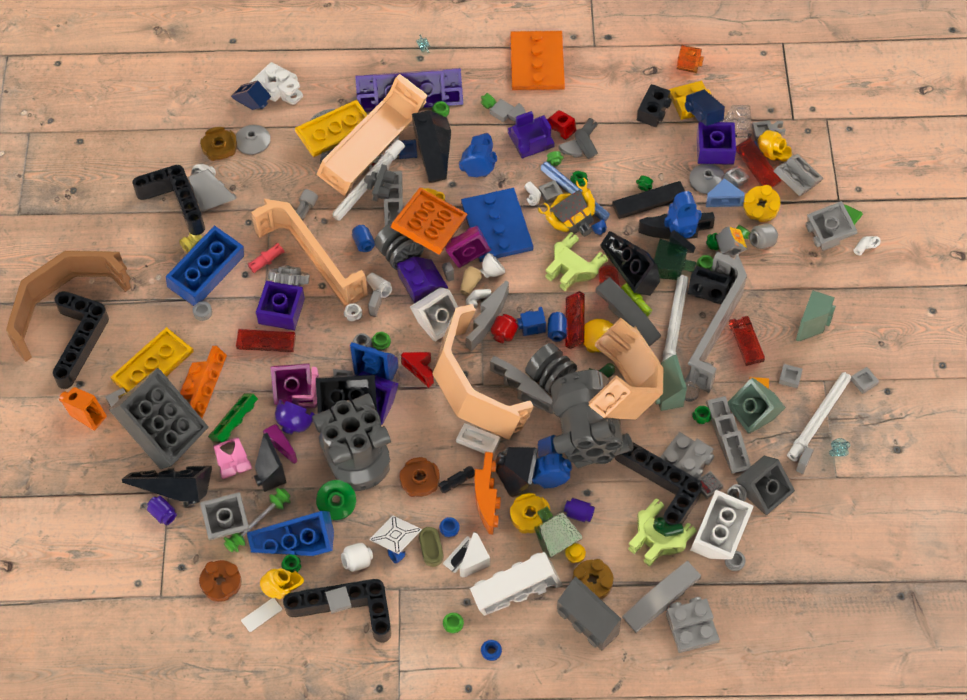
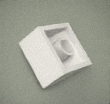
(435, 312)

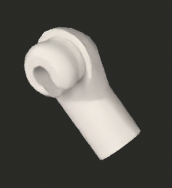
(535, 194)
(867, 243)

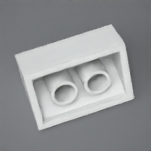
(722, 527)

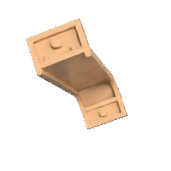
(372, 135)
(282, 215)

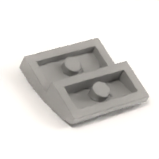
(798, 174)

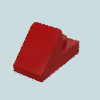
(417, 364)

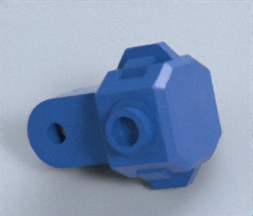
(478, 158)
(683, 215)
(550, 467)

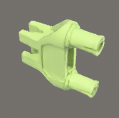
(572, 265)
(657, 542)

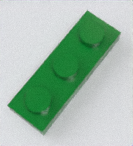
(233, 418)

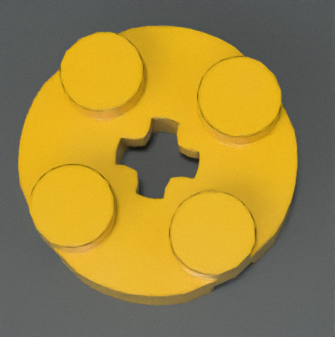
(765, 194)
(519, 508)

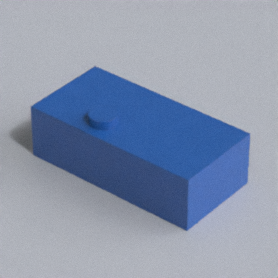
(205, 266)

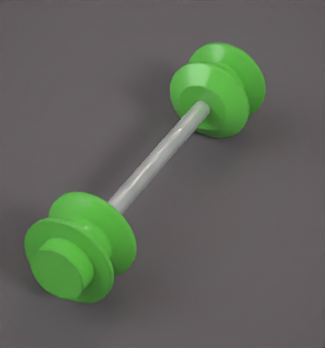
(277, 501)

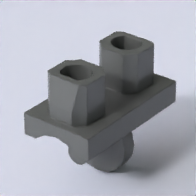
(379, 190)

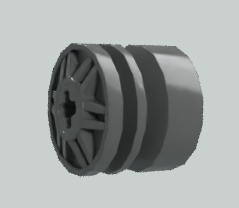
(396, 246)
(548, 366)

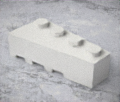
(515, 584)

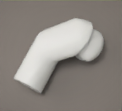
(476, 295)

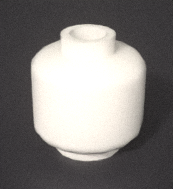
(356, 557)

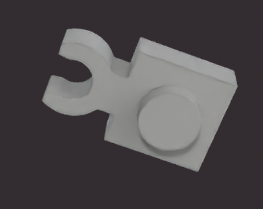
(760, 127)

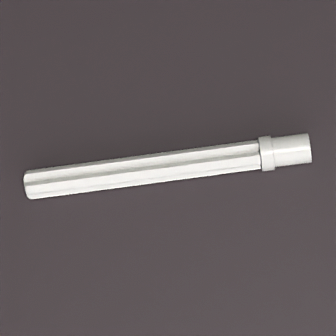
(389, 156)
(675, 318)
(800, 443)

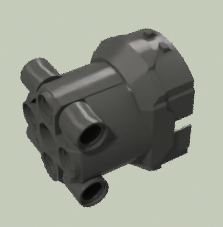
(585, 433)
(357, 466)

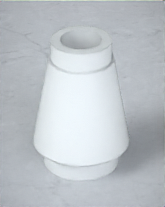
(379, 284)

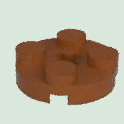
(423, 487)
(220, 569)

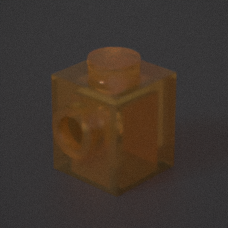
(690, 59)

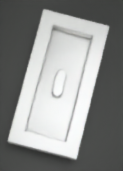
(477, 439)

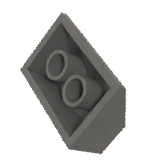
(588, 614)

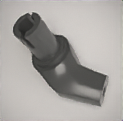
(583, 139)

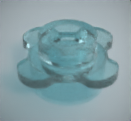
(423, 44)
(839, 447)

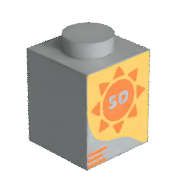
(731, 241)

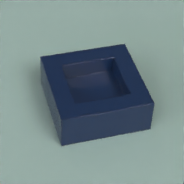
(409, 150)

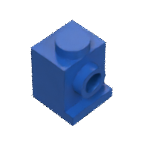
(532, 322)

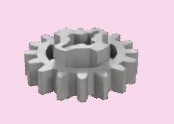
(289, 275)

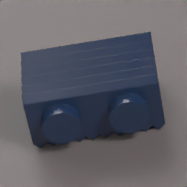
(705, 107)

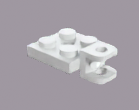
(285, 85)

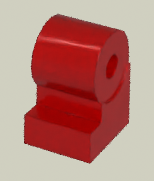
(563, 124)

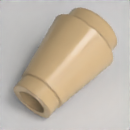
(470, 280)

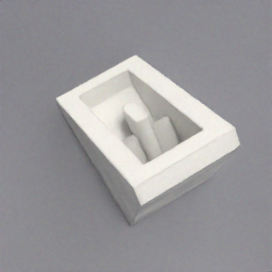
(475, 558)

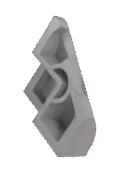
(209, 190)

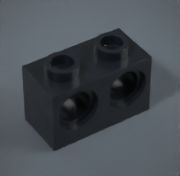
(654, 105)
(709, 285)

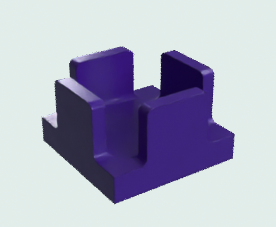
(531, 134)

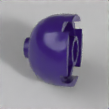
(292, 417)

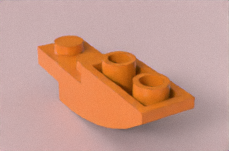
(486, 495)

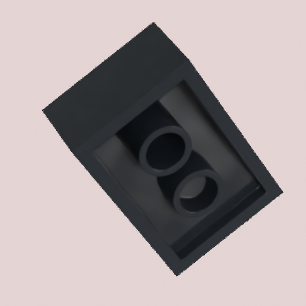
(338, 388)

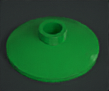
(340, 509)

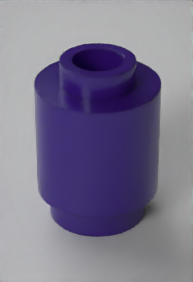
(161, 510)
(579, 510)

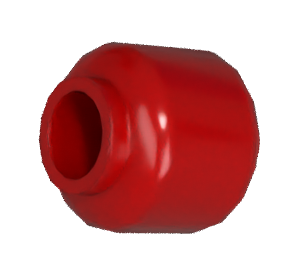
(504, 328)

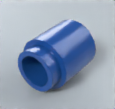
(363, 238)
(557, 326)

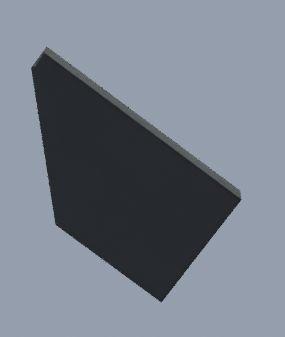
(679, 240)

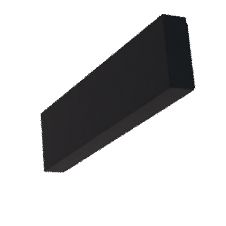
(647, 200)

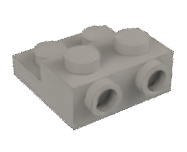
(830, 225)
(688, 454)
(692, 624)

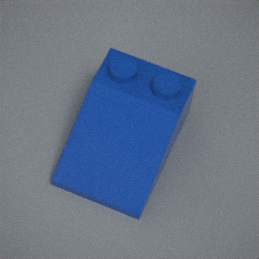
(373, 361)

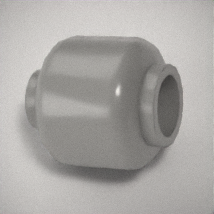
(763, 236)

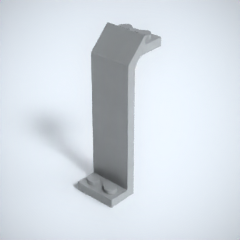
(703, 372)

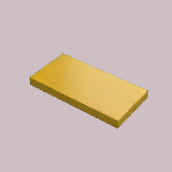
(331, 128)
(162, 352)

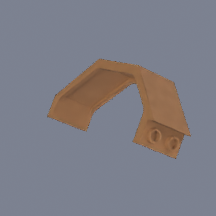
(53, 276)

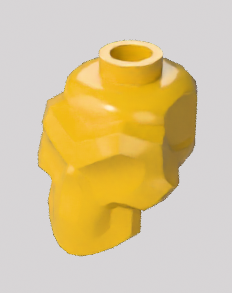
(774, 146)
(280, 582)

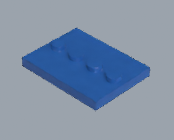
(500, 221)

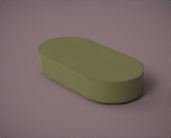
(431, 546)

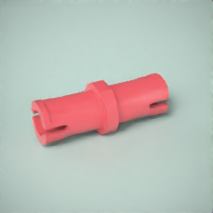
(265, 258)

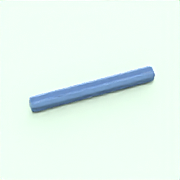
(570, 187)

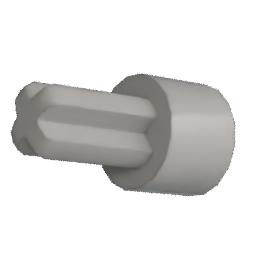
(307, 200)

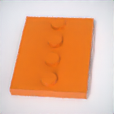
(537, 60)
(429, 221)

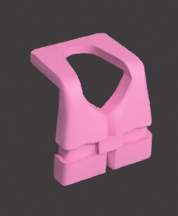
(296, 398)
(232, 463)

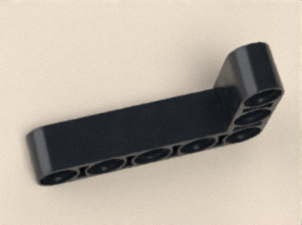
(168, 180)
(74, 351)
(663, 479)
(365, 598)

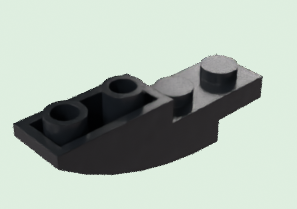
(655, 226)

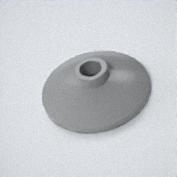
(252, 145)
(704, 183)

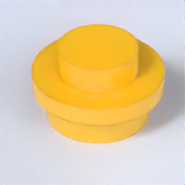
(575, 553)

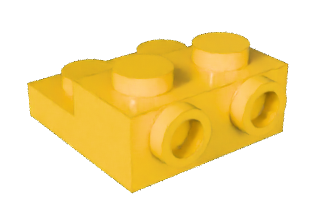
(679, 95)

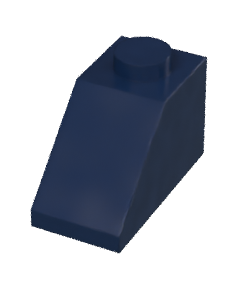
(252, 95)

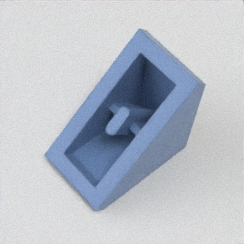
(725, 195)

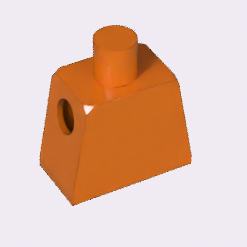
(76, 403)

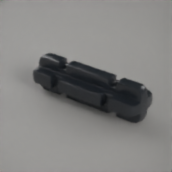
(456, 479)

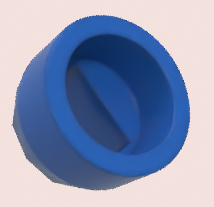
(599, 227)
(396, 557)

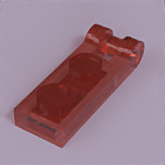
(747, 340)

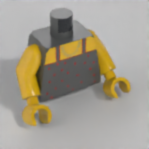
(573, 213)

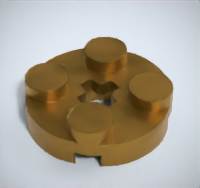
(222, 151)
(598, 569)

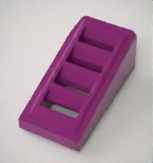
(280, 442)

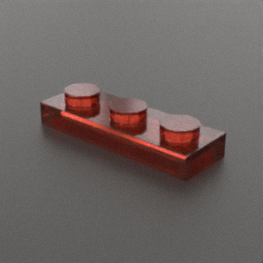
(757, 163)
(575, 319)
(265, 340)

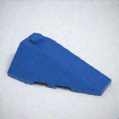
(300, 536)

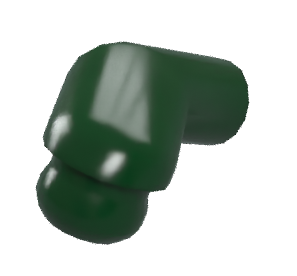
(608, 370)
(666, 530)

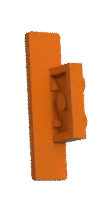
(202, 380)

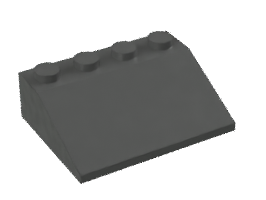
(159, 419)

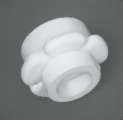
(353, 308)

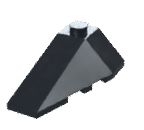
(433, 139)
(632, 263)
(181, 485)

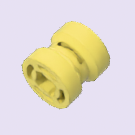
(189, 242)

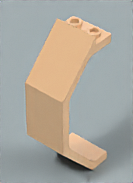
(638, 367)
(461, 396)

